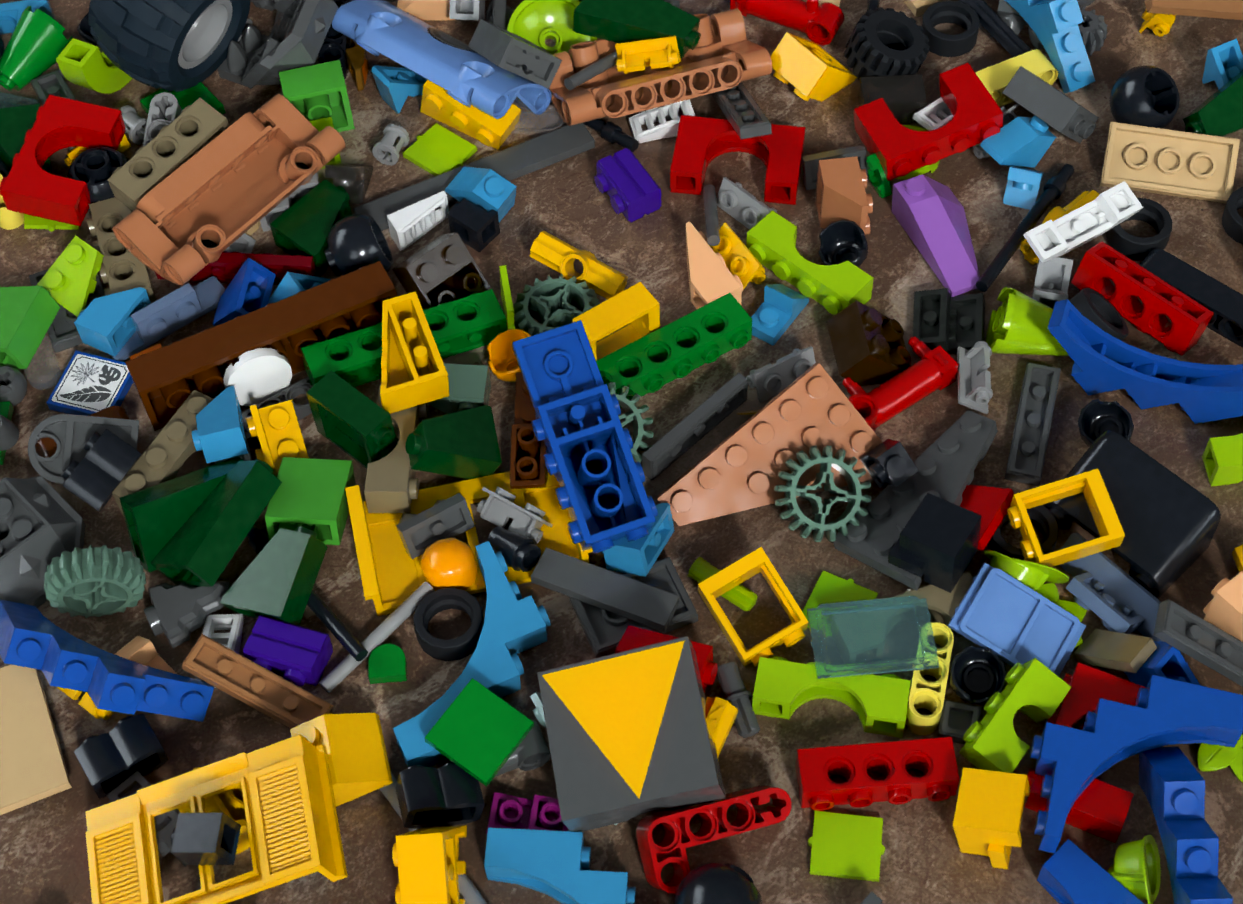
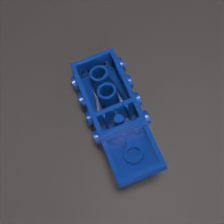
(584, 439)

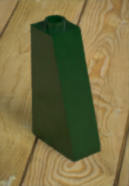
(636, 21)
(1220, 112)
(161, 510)
(218, 526)

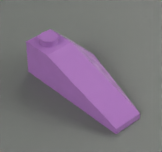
(938, 230)

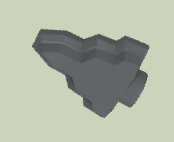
(182, 608)

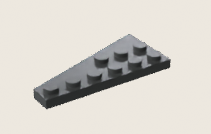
(943, 472)

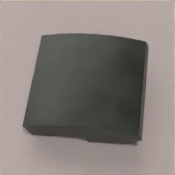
(948, 319)

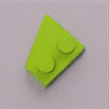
(73, 275)

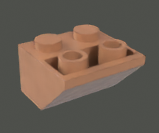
(843, 193)

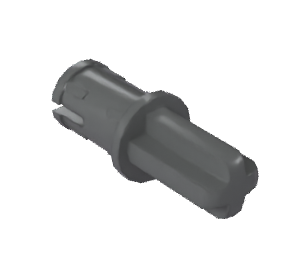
(738, 696)

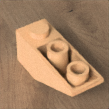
(707, 271)

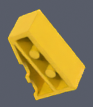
(470, 121)
(409, 358)
(429, 865)

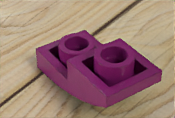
(523, 813)

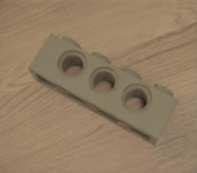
(171, 140)
(120, 267)

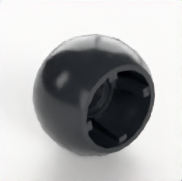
(1144, 97)
(94, 168)
(357, 243)
(717, 885)

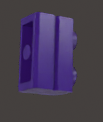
(628, 185)
(289, 650)

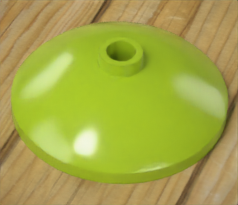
(547, 20)

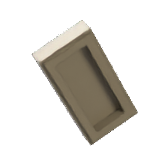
(1115, 650)

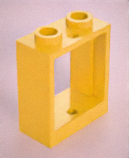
(631, 306)
(1100, 507)
(733, 576)

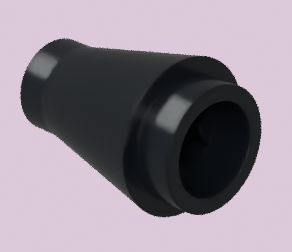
(516, 549)

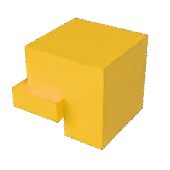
(990, 813)

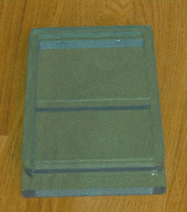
(872, 637)

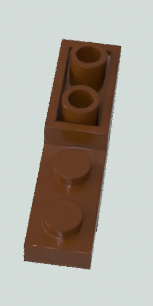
(527, 453)

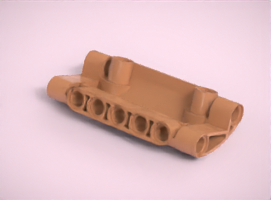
(715, 64)
(225, 189)

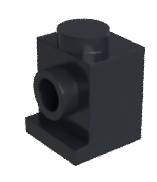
(473, 224)
(889, 464)

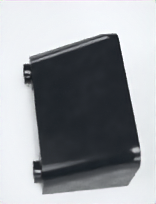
(1160, 513)

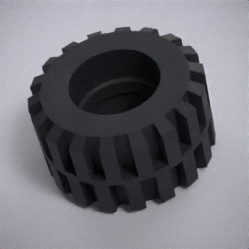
(886, 45)

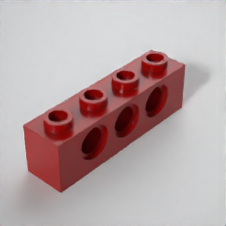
(1158, 298)
(892, 759)

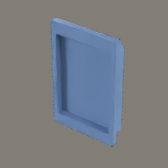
(1015, 621)

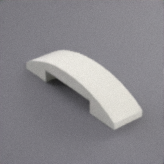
(1083, 224)

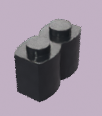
(100, 469)
(118, 754)
(438, 796)

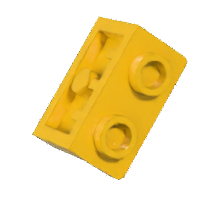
(277, 433)

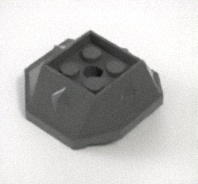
(293, 41)
(34, 529)

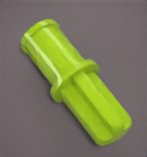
(739, 595)

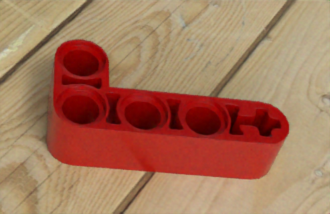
(713, 827)

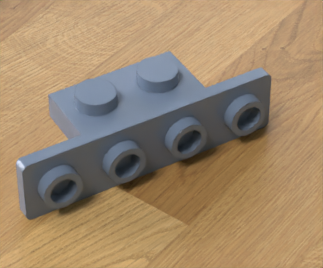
(171, 314)
(1111, 593)

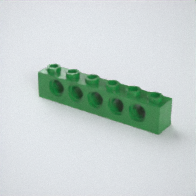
(454, 325)
(678, 347)

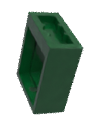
(351, 420)

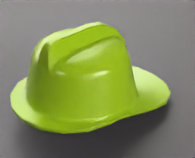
(1026, 572)
(1138, 868)

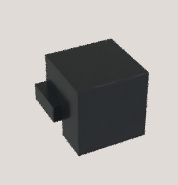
(937, 542)

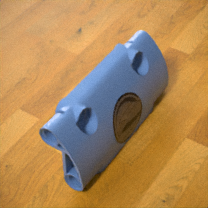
(438, 58)

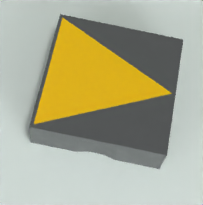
(629, 735)

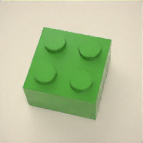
(319, 93)

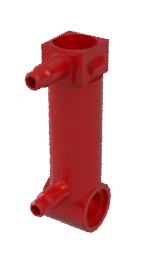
(816, 21)
(905, 389)

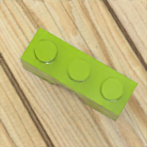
(1029, 690)

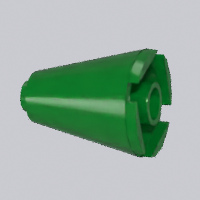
(31, 49)

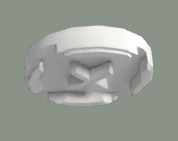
(258, 375)

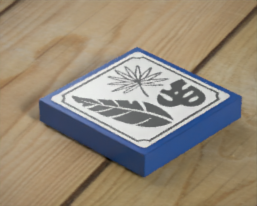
(90, 385)

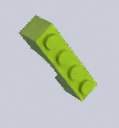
(830, 285)
(787, 685)

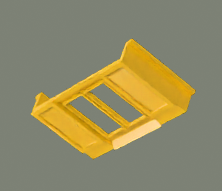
(393, 576)
(287, 819)

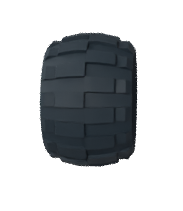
(167, 40)

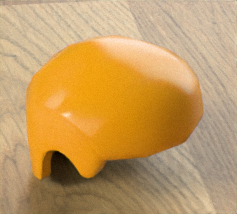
(502, 356)
(449, 564)

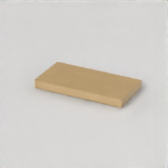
(1170, 162)
(29, 745)

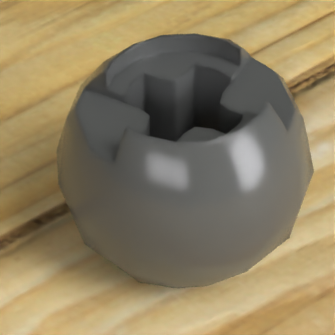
(12, 385)

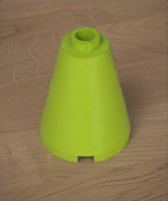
(1021, 326)

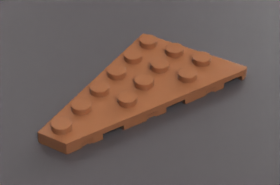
(747, 463)

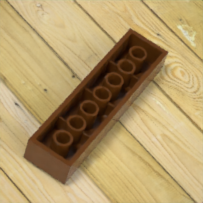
(310, 316)

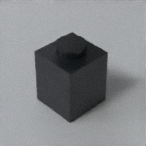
(205, 838)

